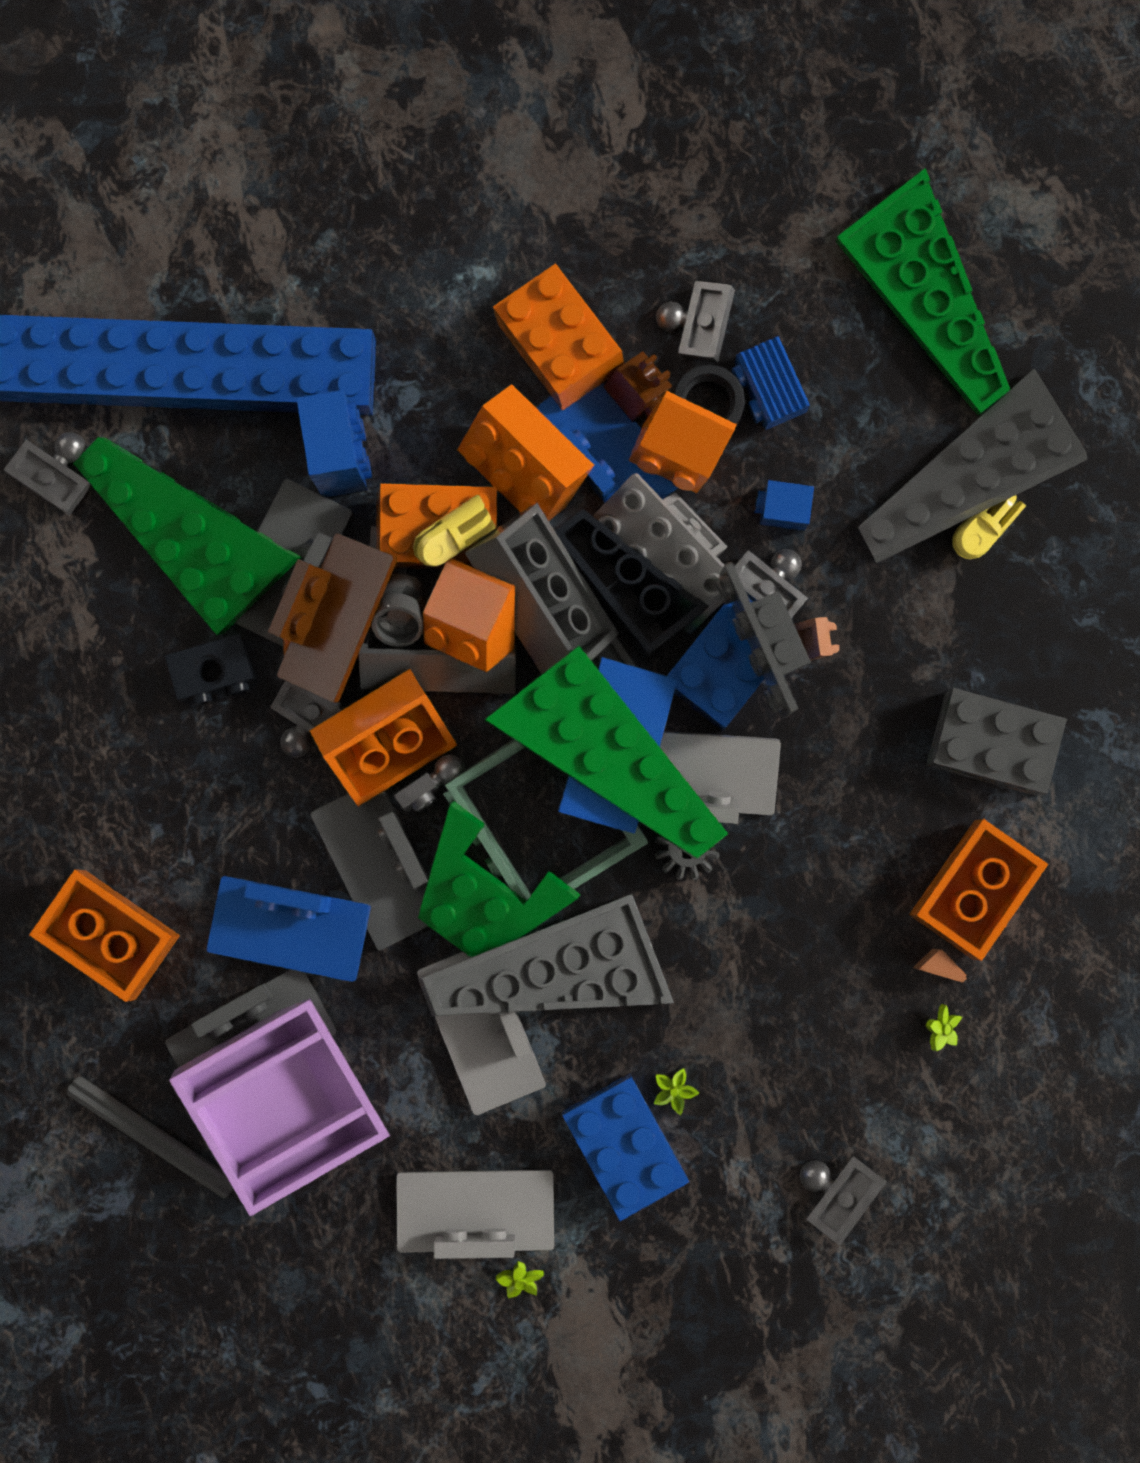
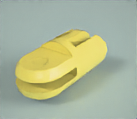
(982, 530)
(453, 533)

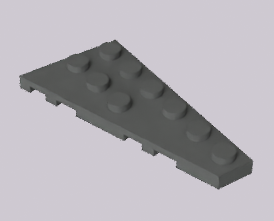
(997, 457)
(574, 964)

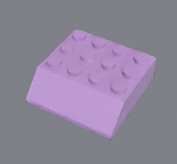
(278, 1105)

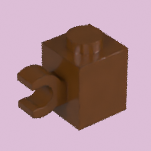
(638, 385)

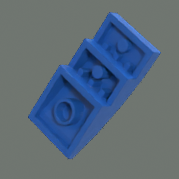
(650, 700)

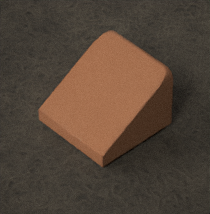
(940, 964)

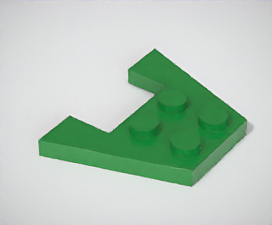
(473, 905)

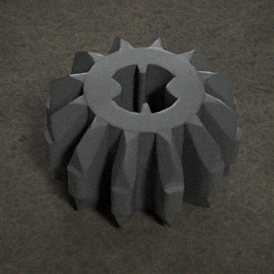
(676, 858)

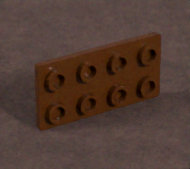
(329, 615)

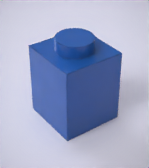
(785, 505)

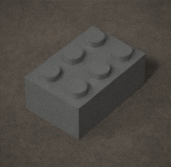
(996, 742)

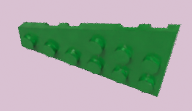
(921, 278)
(197, 544)
(595, 739)

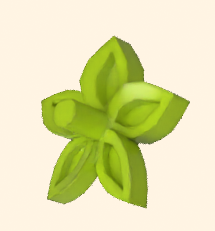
(942, 1029)
(674, 1090)
(519, 1280)

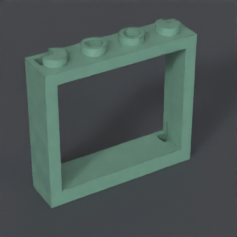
(499, 862)

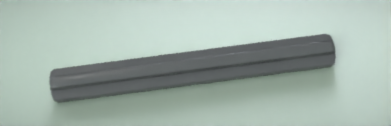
(150, 1136)

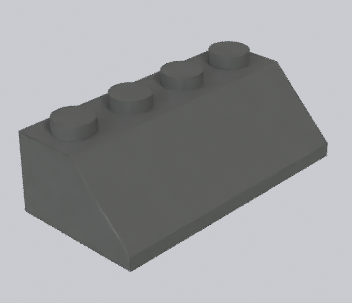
(551, 596)
(432, 668)

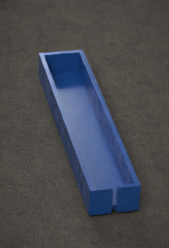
(182, 363)

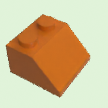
(681, 442)
(470, 616)

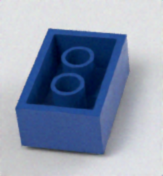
(334, 443)
(716, 671)
(625, 1147)

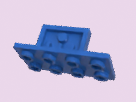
(605, 438)
(288, 928)

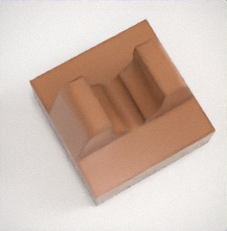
(816, 637)

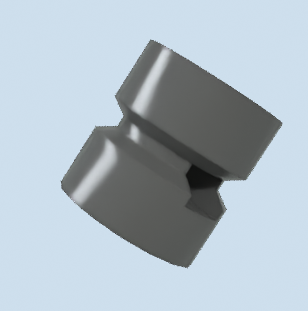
(400, 611)

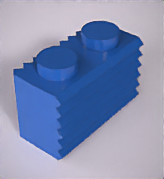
(770, 384)

